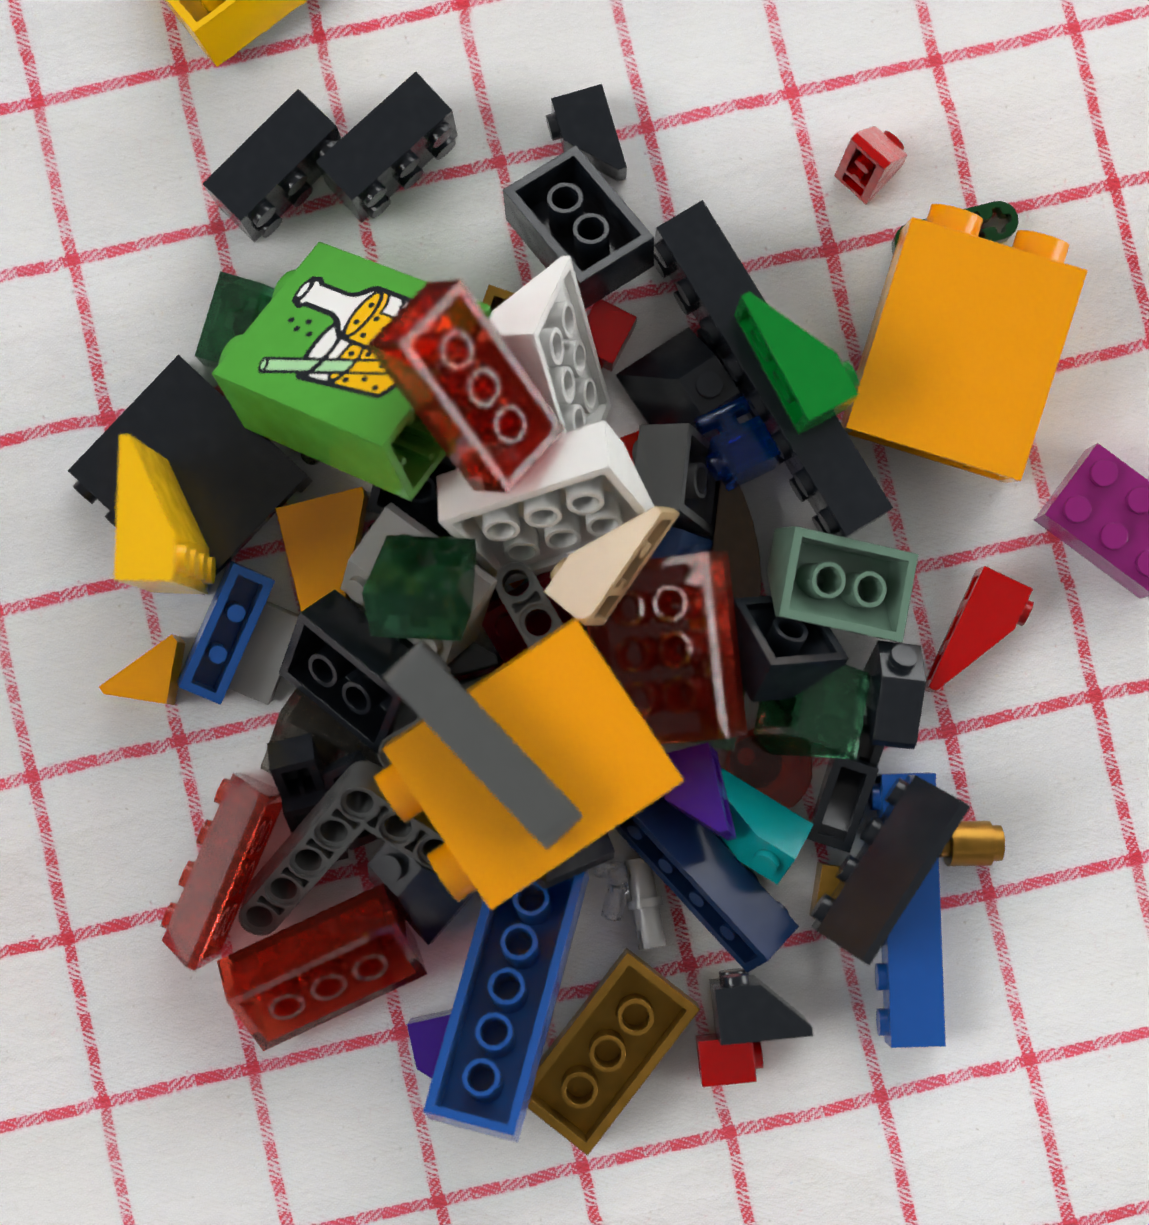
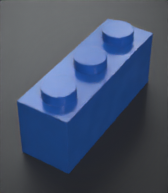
(225, 632)

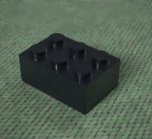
(389, 148)
(273, 167)
(577, 214)
(344, 667)

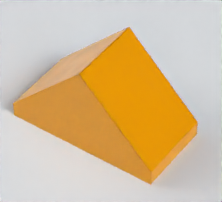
(151, 675)

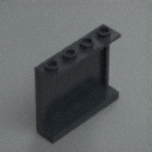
(223, 469)

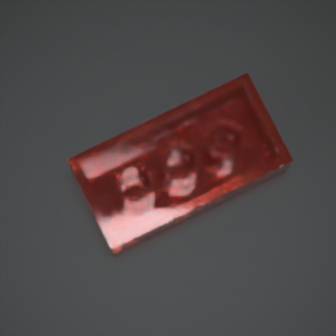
(466, 386)
(321, 967)

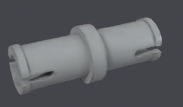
(645, 904)

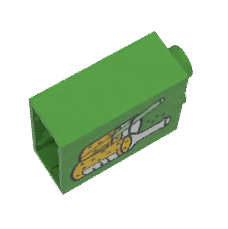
(316, 384)

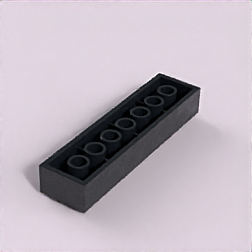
(822, 459)

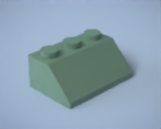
(841, 582)

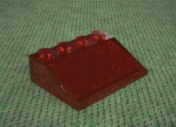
(678, 648)
(222, 870)

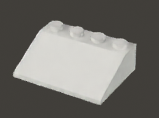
(555, 345)
(558, 506)

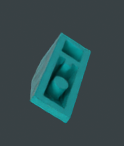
(765, 830)

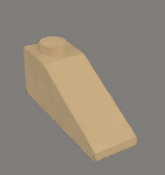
(601, 572)

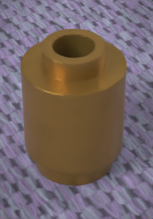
(975, 844)

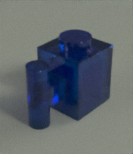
(739, 450)

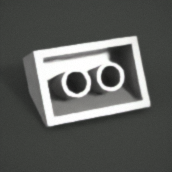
(396, 522)

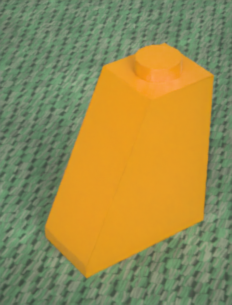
(321, 539)

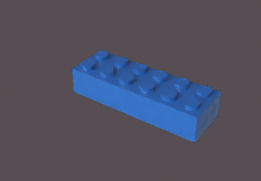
(505, 1009)

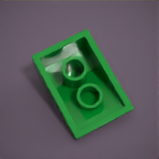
(799, 367)

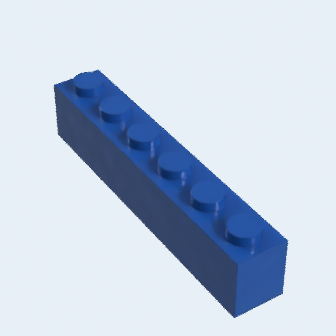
(912, 956)

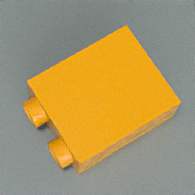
(965, 344)
(573, 725)

